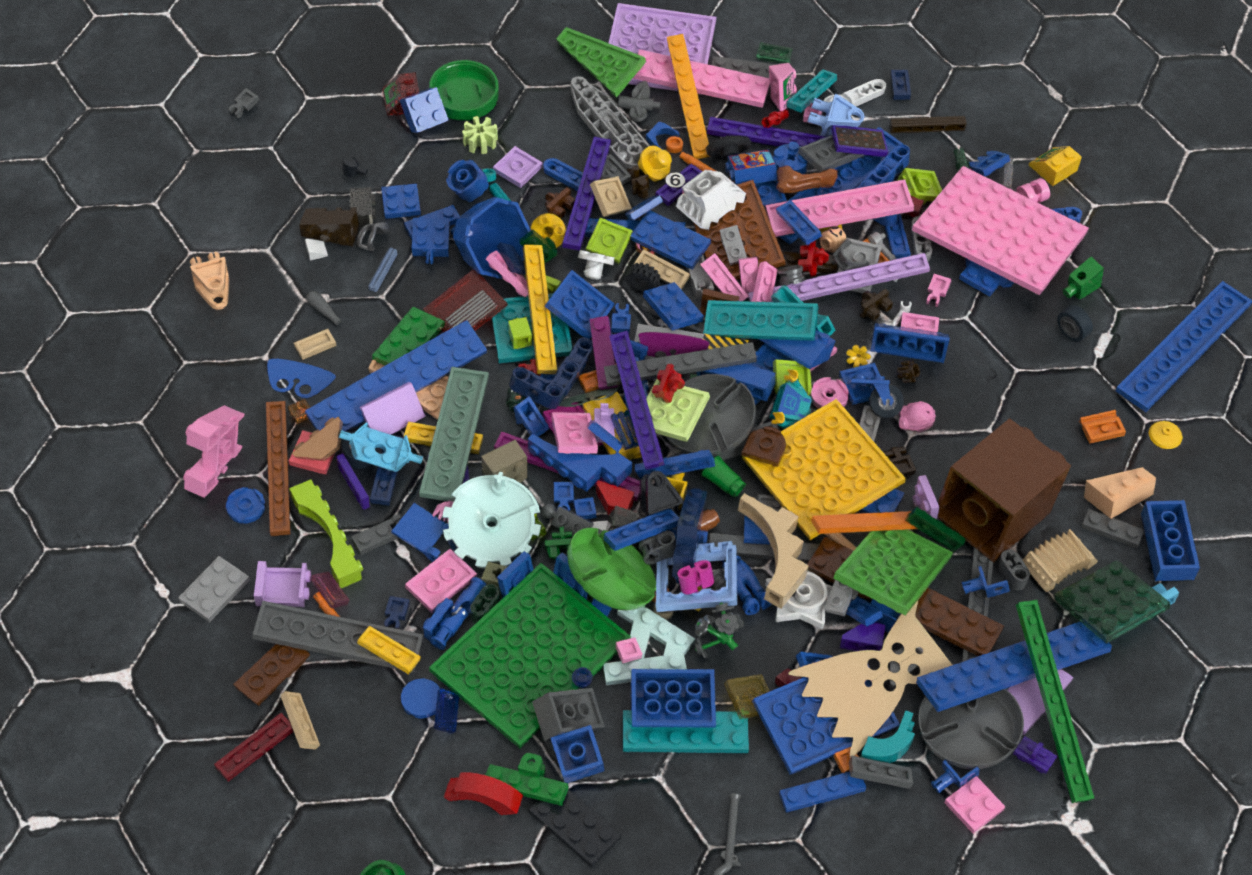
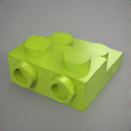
(921, 183)

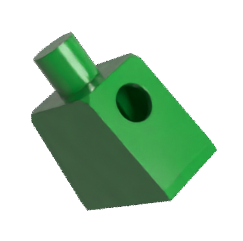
(1084, 279)

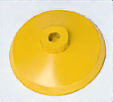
(1165, 435)

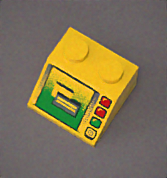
(1056, 164)

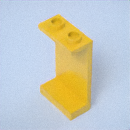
(617, 403)

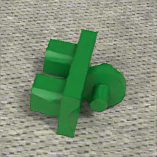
(553, 546)

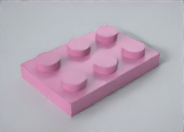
(573, 434)
(440, 580)

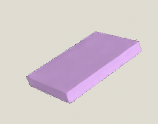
(393, 410)

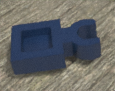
(396, 611)

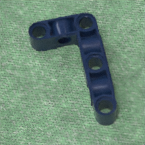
(552, 392)

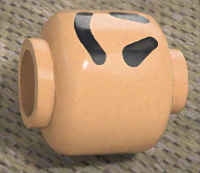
(832, 239)

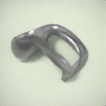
(377, 228)

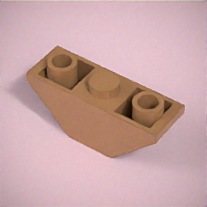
(321, 443)

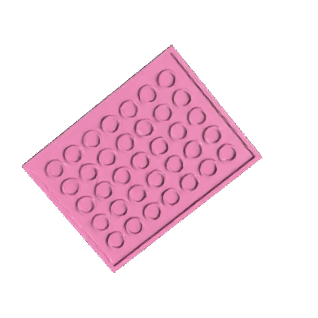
(1000, 230)

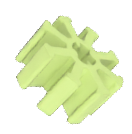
(480, 135)

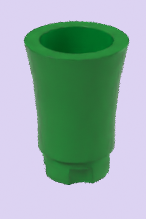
(724, 477)

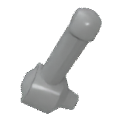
(877, 238)

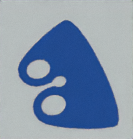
(307, 374)

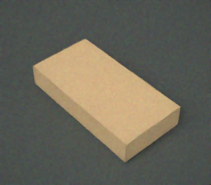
(315, 344)

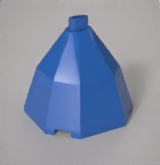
(484, 228)

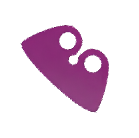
(666, 341)

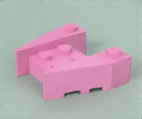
(217, 438)

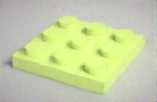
(679, 416)

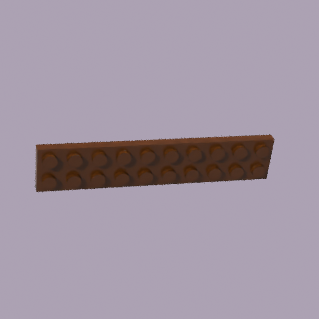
(934, 611)

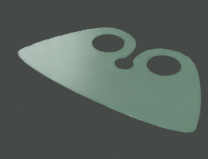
(568, 401)

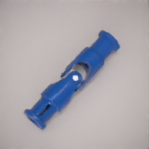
(457, 615)

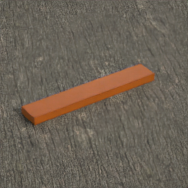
(861, 522)

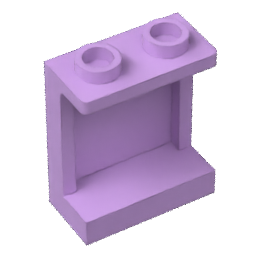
(282, 585)

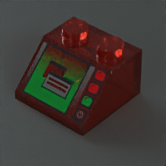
(398, 88)

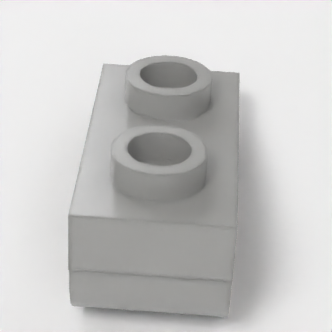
(732, 244)
(840, 598)

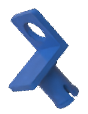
(980, 583)
(951, 776)

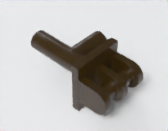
(640, 185)

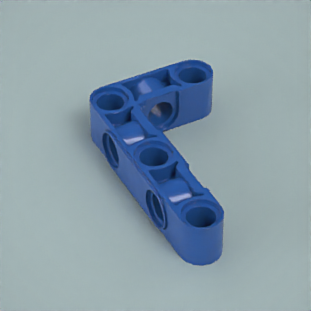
(885, 172)

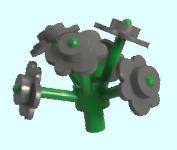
(726, 626)

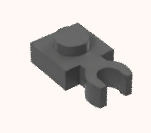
(244, 101)

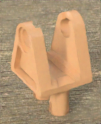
(211, 279)

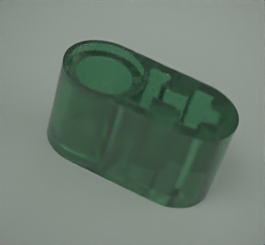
(483, 603)

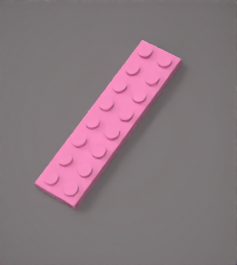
(708, 79)
(847, 206)

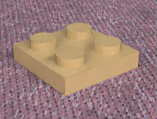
(610, 196)

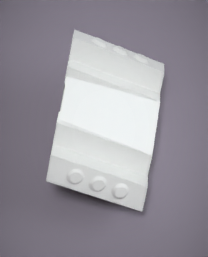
(709, 198)

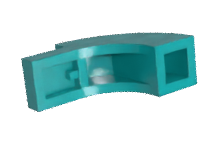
(891, 748)

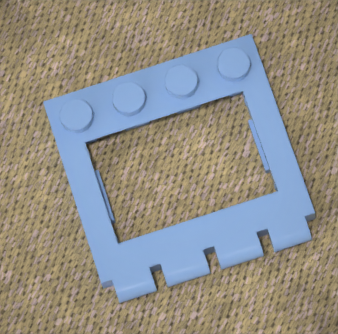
(706, 597)

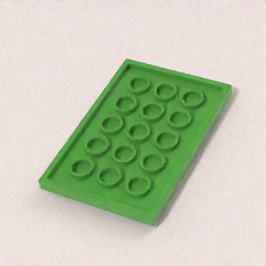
(893, 567)

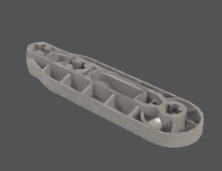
(625, 146)

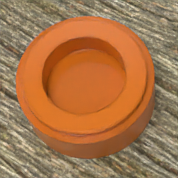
(674, 144)

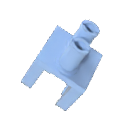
(837, 113)

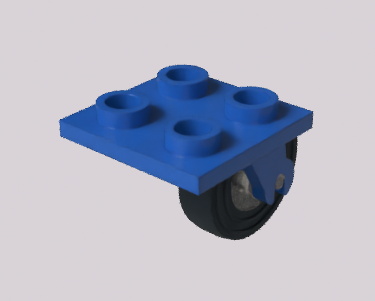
(885, 399)

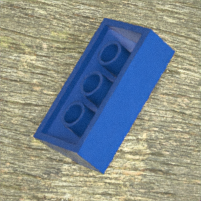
(909, 342)
(804, 351)

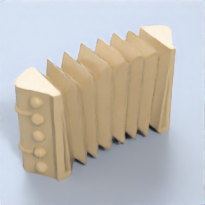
(1057, 559)

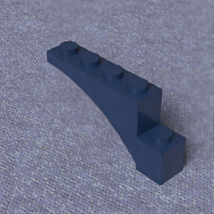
(689, 530)

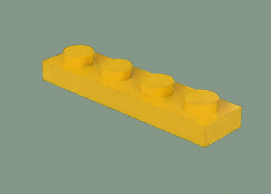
(424, 435)

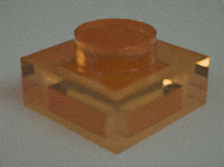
(298, 409)

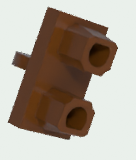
(556, 202)

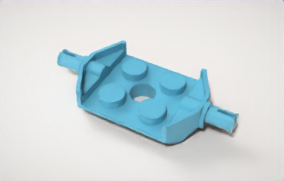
(396, 450)

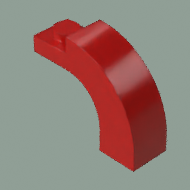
(486, 790)

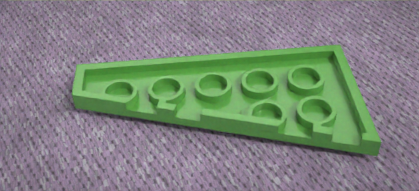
(606, 62)

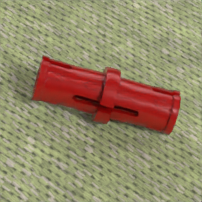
(775, 118)

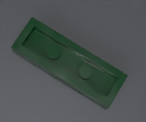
(935, 529)

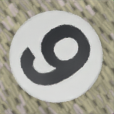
(675, 180)

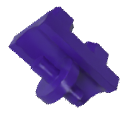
(1035, 755)

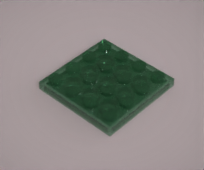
(1112, 601)

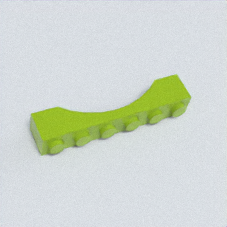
(310, 504)

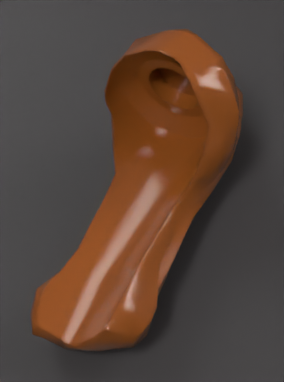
(792, 181)

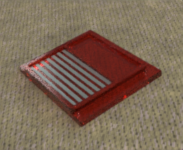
(467, 300)

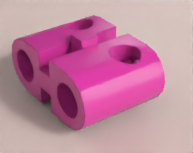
(695, 577)

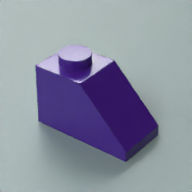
(864, 638)

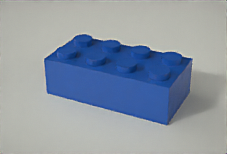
(1170, 540)

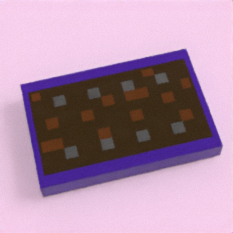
(859, 140)

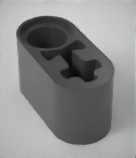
(1011, 567)

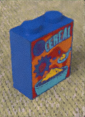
(751, 166)

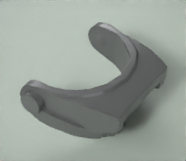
(843, 262)

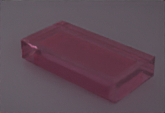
(330, 589)

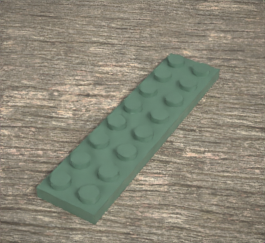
(454, 433)

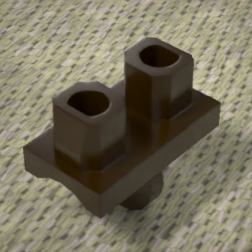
(873, 302)

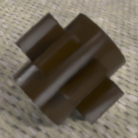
(908, 371)

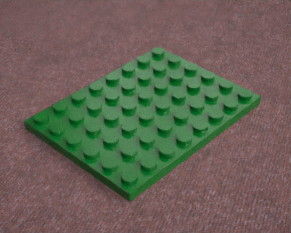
(527, 650)

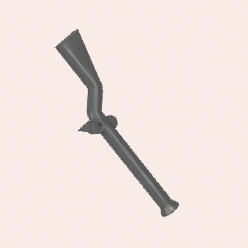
(728, 855)

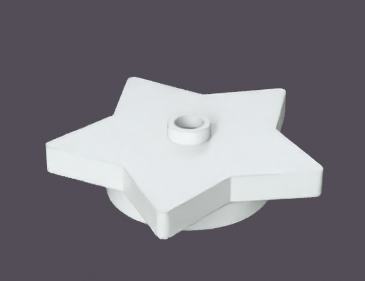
(806, 602)

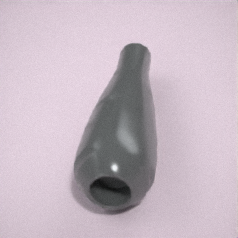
(321, 305)

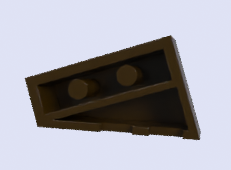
(330, 226)

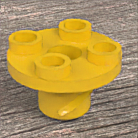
(655, 163)
(550, 226)

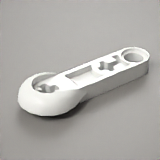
(862, 93)

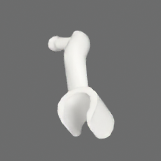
(898, 317)

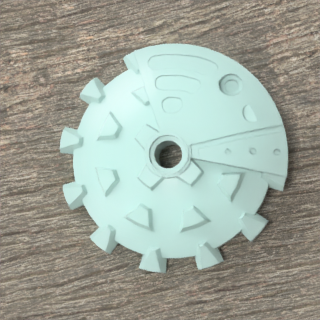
(491, 500)

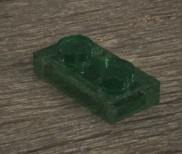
(774, 53)

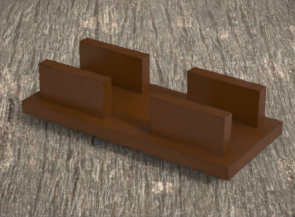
(270, 672)

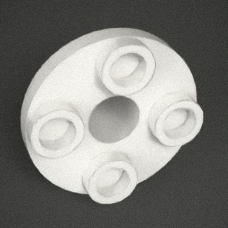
(594, 264)

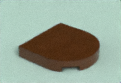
(765, 446)

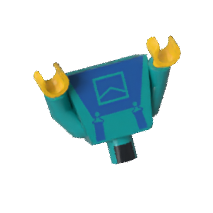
(791, 402)

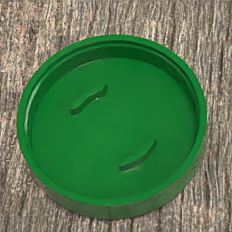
(466, 89)

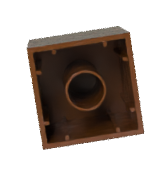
(1002, 489)

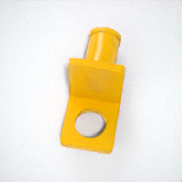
(679, 485)

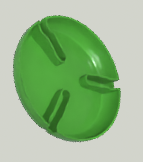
(610, 576)

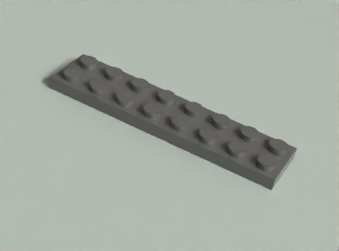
(325, 633)

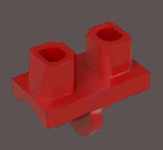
(814, 257)
(669, 383)

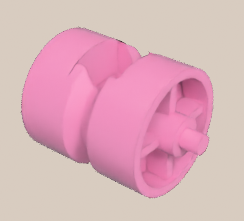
(1035, 190)

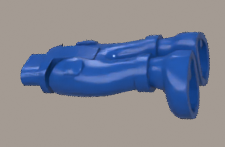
(746, 576)

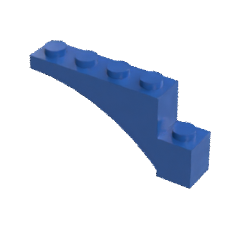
(582, 468)

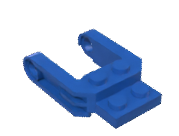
(983, 278)

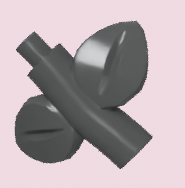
(638, 102)

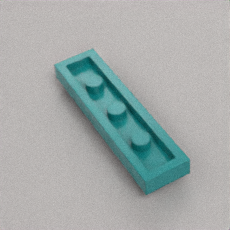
(811, 90)

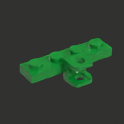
(531, 780)

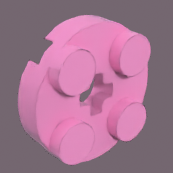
(826, 385)

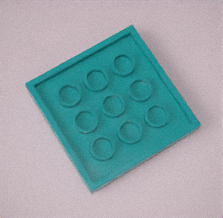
(519, 308)

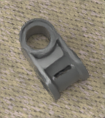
(660, 546)

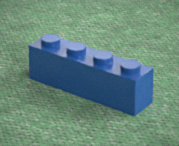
(757, 380)

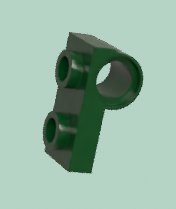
(548, 246)

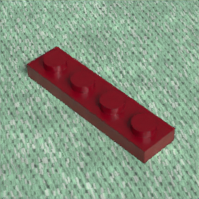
(254, 747)

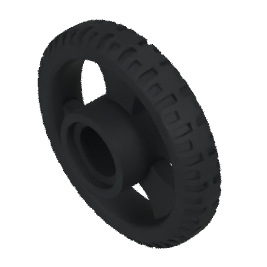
(728, 146)

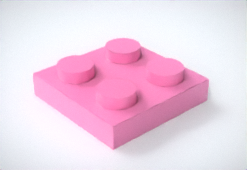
(974, 804)

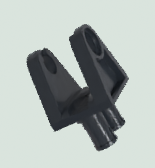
(658, 497)

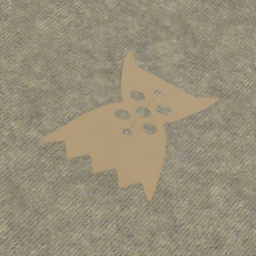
(842, 679)

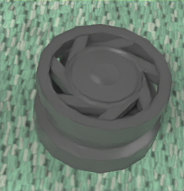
(791, 275)

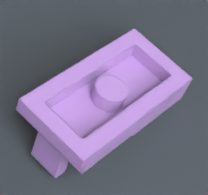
(602, 417)

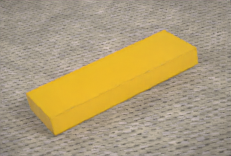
(388, 650)

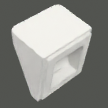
(315, 249)

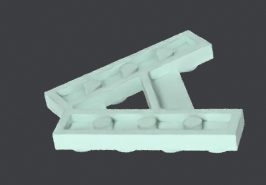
(648, 624)

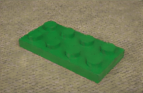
(409, 334)

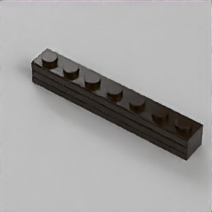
(927, 124)

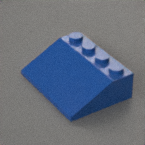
(673, 698)

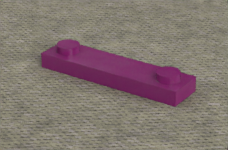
(602, 348)

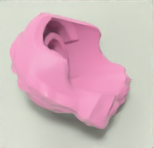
(917, 417)

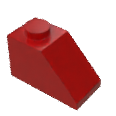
(614, 496)

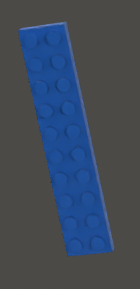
(849, 177)
(1183, 346)
(419, 366)
(1006, 667)

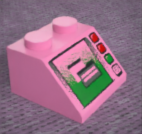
(782, 84)

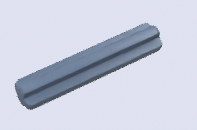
(382, 270)

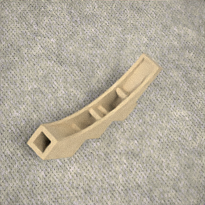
(785, 546)

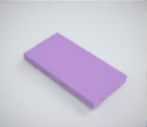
(1030, 698)

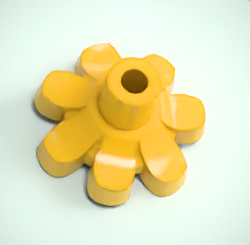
(858, 356)

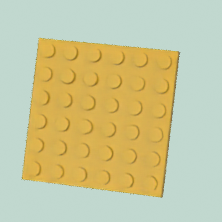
(827, 468)

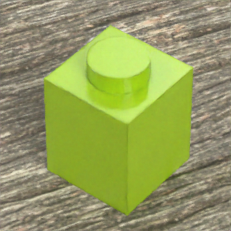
(519, 333)

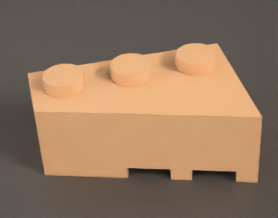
(1119, 491)

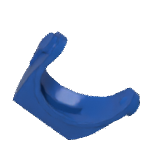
(660, 128)

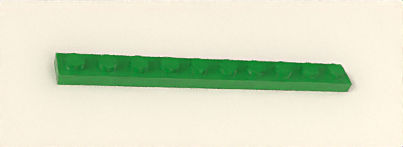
(1054, 702)

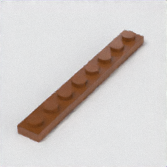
(278, 468)

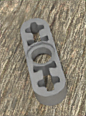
(919, 245)

